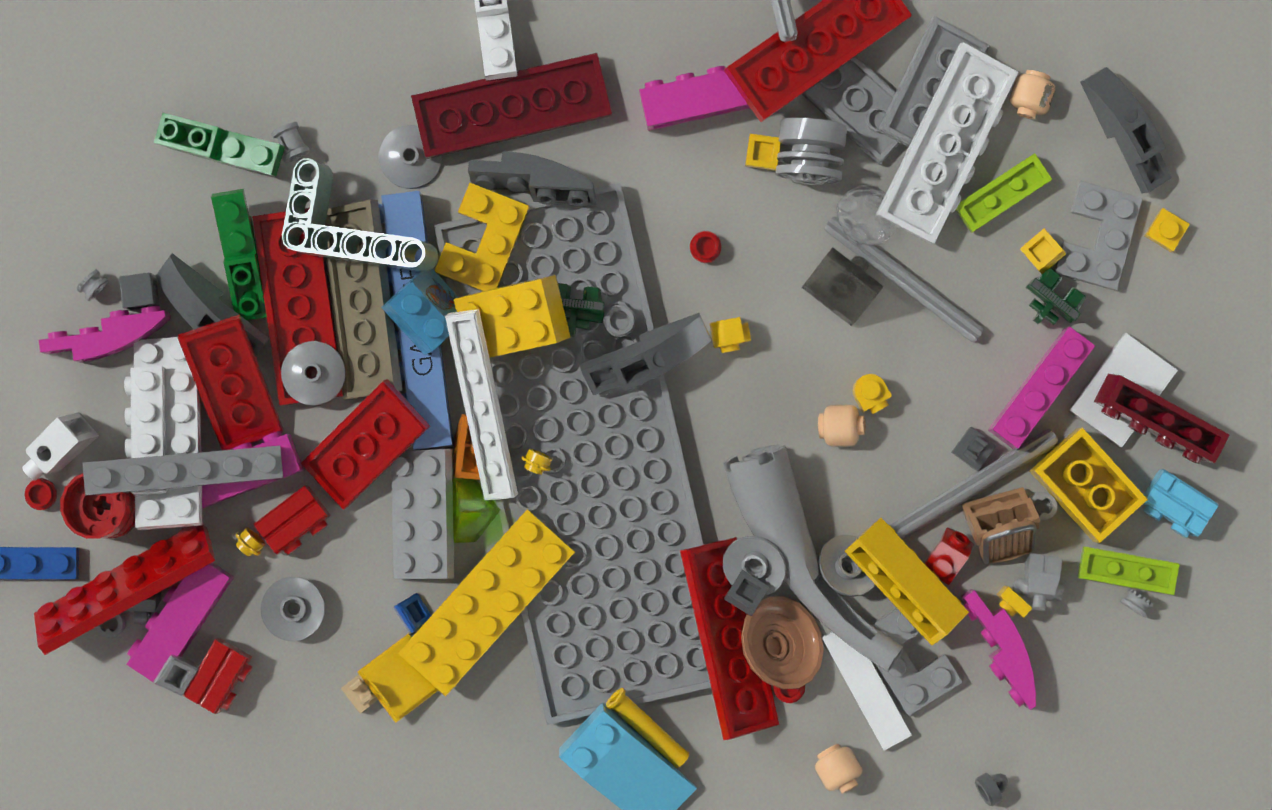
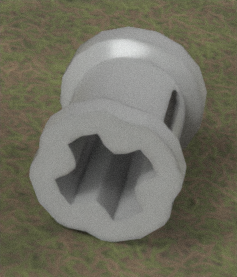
(289, 137)

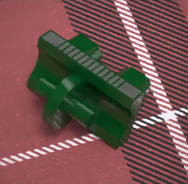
(1043, 289)
(583, 311)

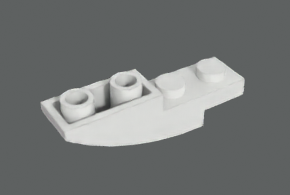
(496, 39)

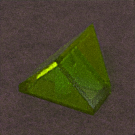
(470, 511)

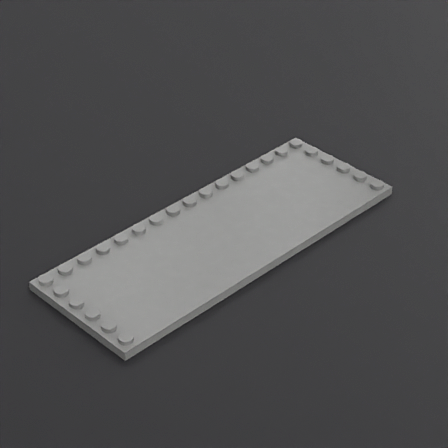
(615, 478)

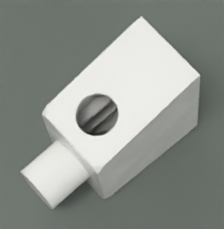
(58, 445)

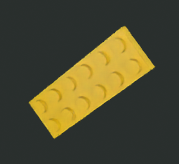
(486, 602)

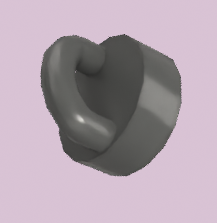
(988, 787)

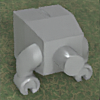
(1041, 580)

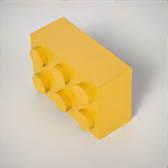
(519, 315)
(1088, 485)

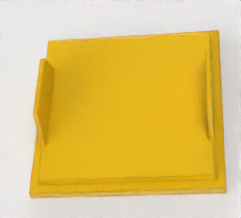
(396, 682)

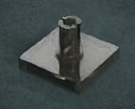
(843, 285)

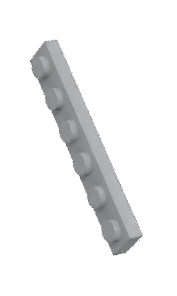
(182, 470)

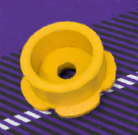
(537, 461)
(249, 542)

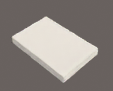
(1133, 362)

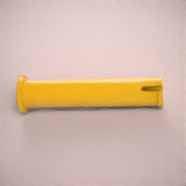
(647, 728)

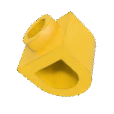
(729, 334)
(871, 393)

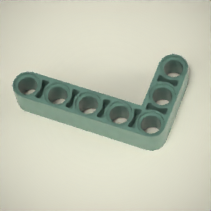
(345, 240)

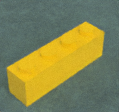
(906, 581)

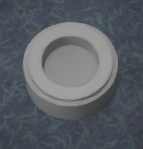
(619, 320)

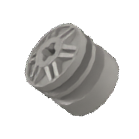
(811, 149)

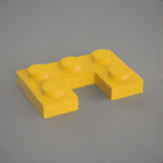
(503, 220)

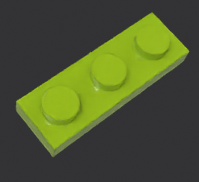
(1003, 192)
(1128, 570)

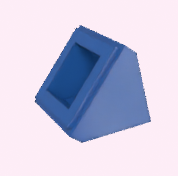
(412, 613)

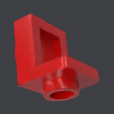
(949, 555)

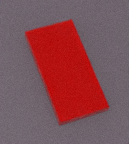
(230, 382)
(365, 444)

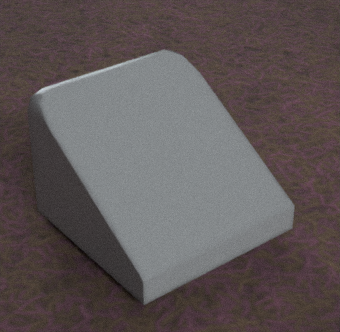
(176, 674)

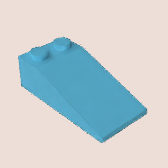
(624, 764)

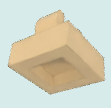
(359, 694)

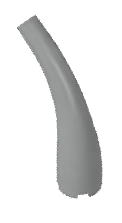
(774, 511)

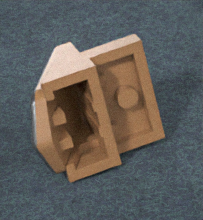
(1003, 525)

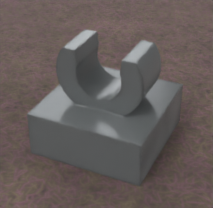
(973, 448)
(746, 593)
(143, 610)

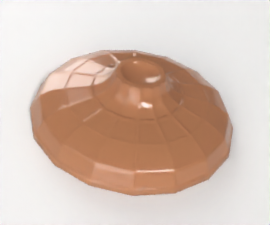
(782, 643)

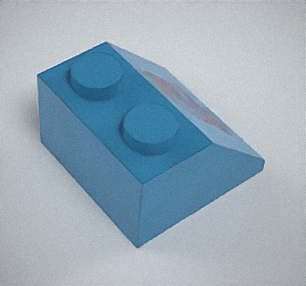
(421, 310)

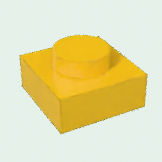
(762, 152)
(1166, 230)
(1043, 251)
(1013, 602)

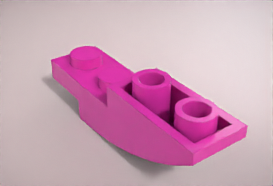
(117, 335)
(1011, 657)

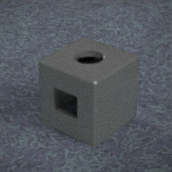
(138, 291)

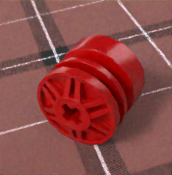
(87, 516)

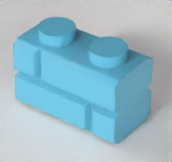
(1179, 504)

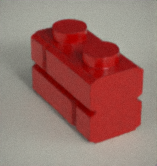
(292, 521)
(218, 676)

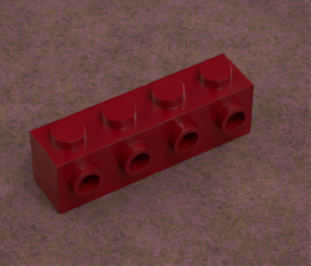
(1161, 418)

